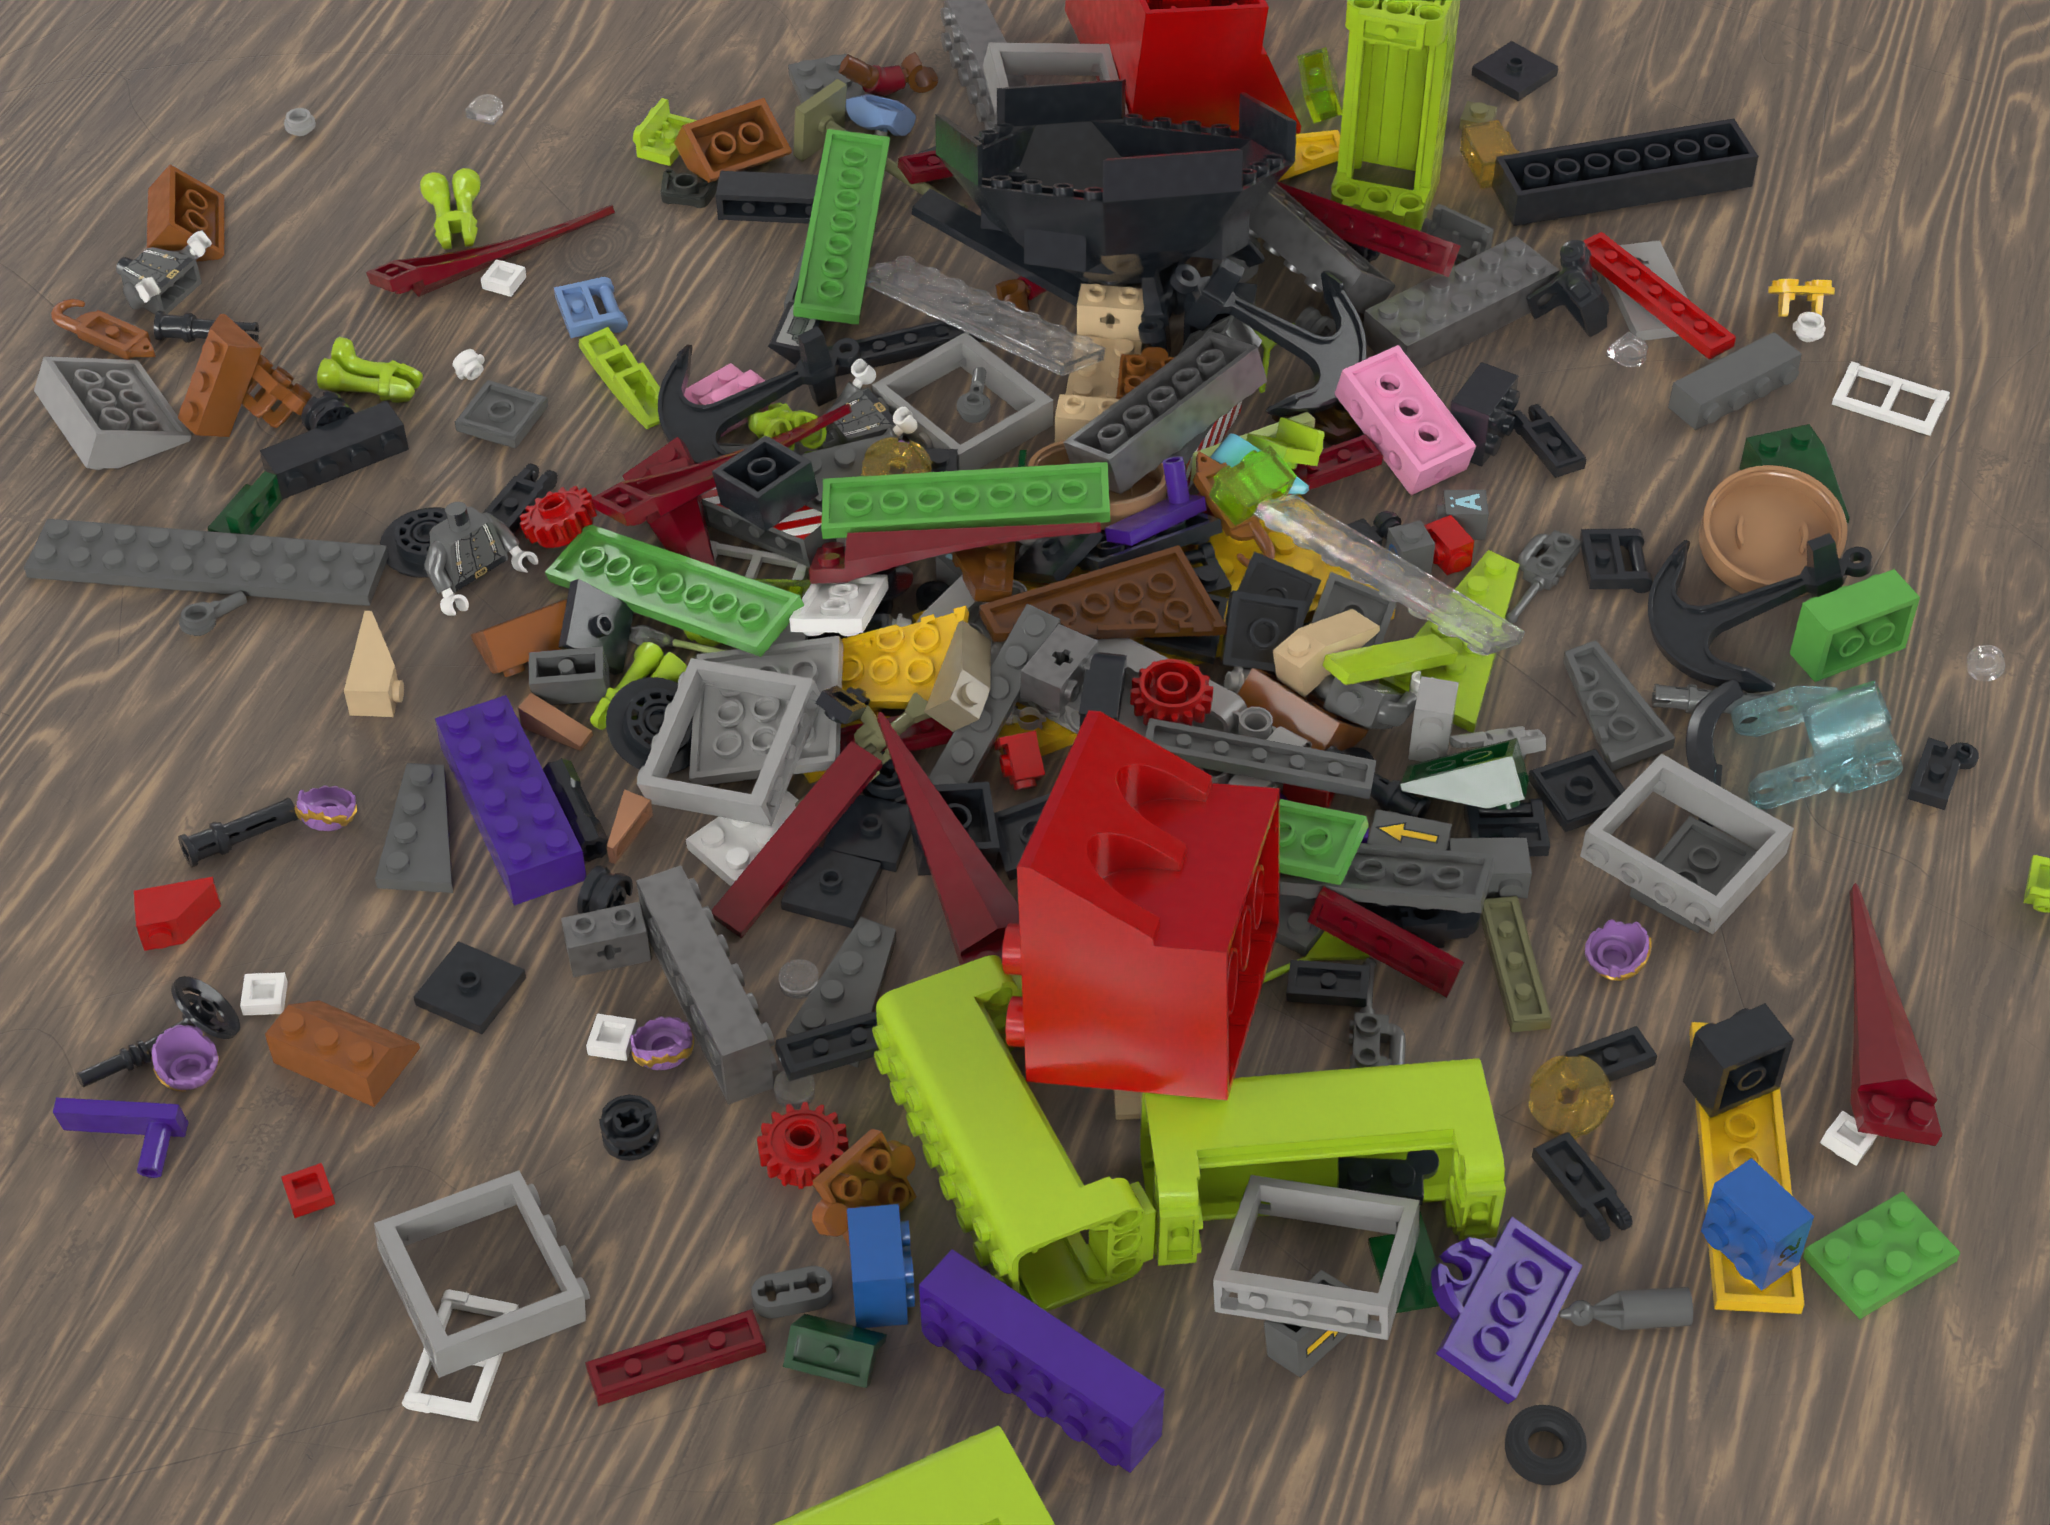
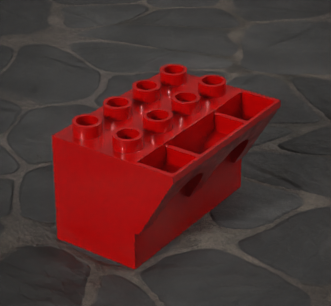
(1185, 55)
(1142, 920)

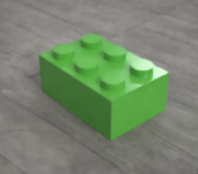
(1854, 625)

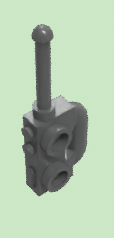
(1546, 569)
(1371, 1030)

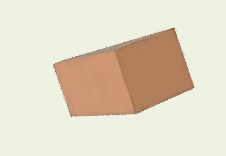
(551, 723)
(629, 821)

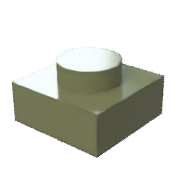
(1477, 113)

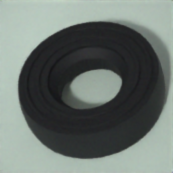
(1539, 1469)

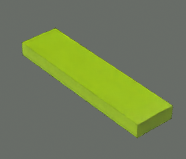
(1389, 659)

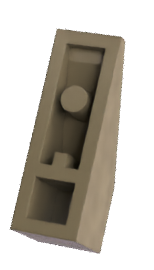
(962, 680)

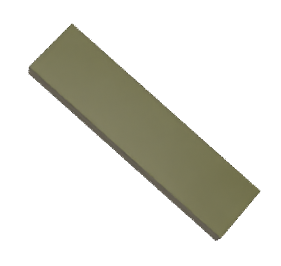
(1515, 965)

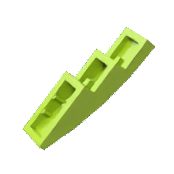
(623, 375)

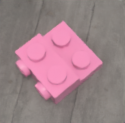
(721, 385)

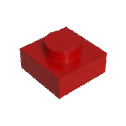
(308, 1190)

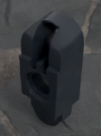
(1104, 685)
(1429, 924)

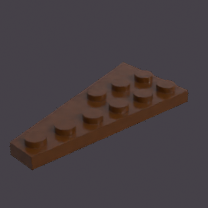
(987, 570)
(1125, 600)

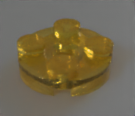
(890, 452)
(1572, 1072)

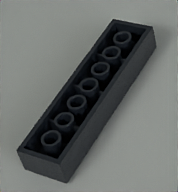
(1624, 171)

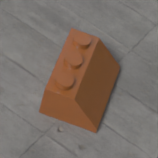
(732, 140)
(182, 207)
(220, 379)
(509, 643)
(1298, 713)
(339, 1050)

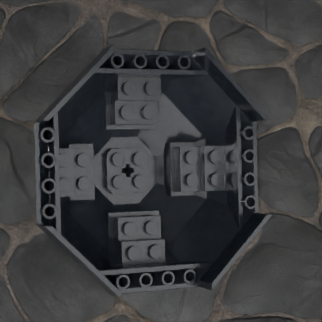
(1111, 188)

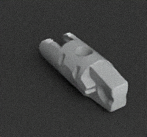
(1529, 740)

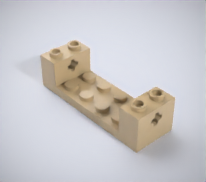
(1112, 320)

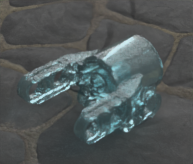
(1846, 734)

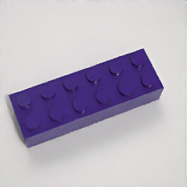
(511, 800)
(1041, 1361)

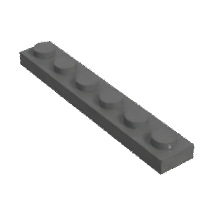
(973, 742)
(1265, 758)

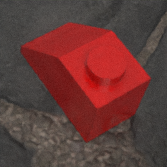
(174, 911)

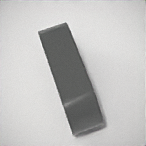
(792, 1292)

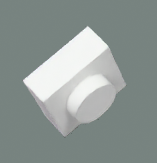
(503, 277)
(263, 993)
(611, 1037)
(1846, 1140)

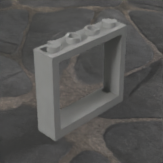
(1045, 59)
(1032, 404)
(779, 764)
(1710, 804)
(1308, 1302)
(500, 1333)

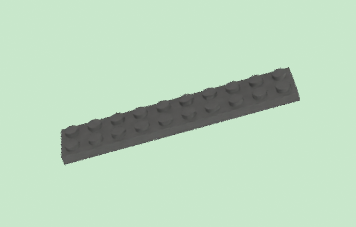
(207, 561)

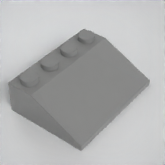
(108, 410)

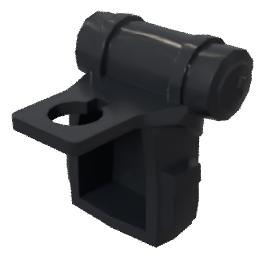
(1575, 289)

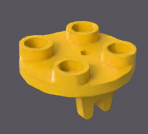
(1789, 288)

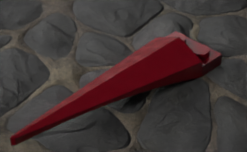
(438, 270)
(657, 495)
(685, 528)
(881, 550)
(968, 888)
(1889, 1077)

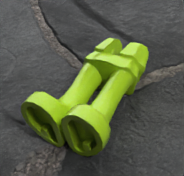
(436, 191)
(353, 374)
(782, 419)
(647, 661)

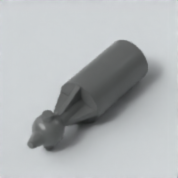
(1636, 1309)

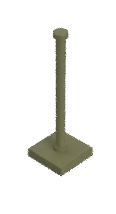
(827, 111)

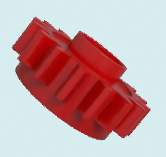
(558, 517)
(1171, 692)
(801, 1144)

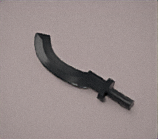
(1701, 730)

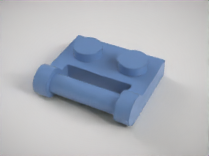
(580, 310)

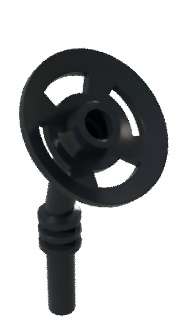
(199, 1014)

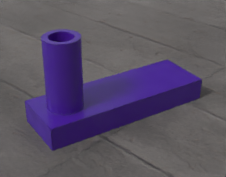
(1163, 515)
(153, 1120)

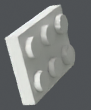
(839, 606)
(732, 844)

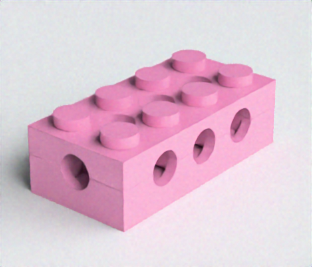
(1405, 419)

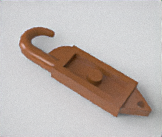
(104, 331)
(1249, 529)

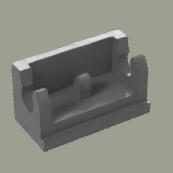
(1459, 229)

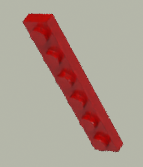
(1658, 297)

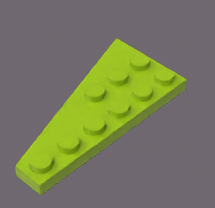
(1492, 586)

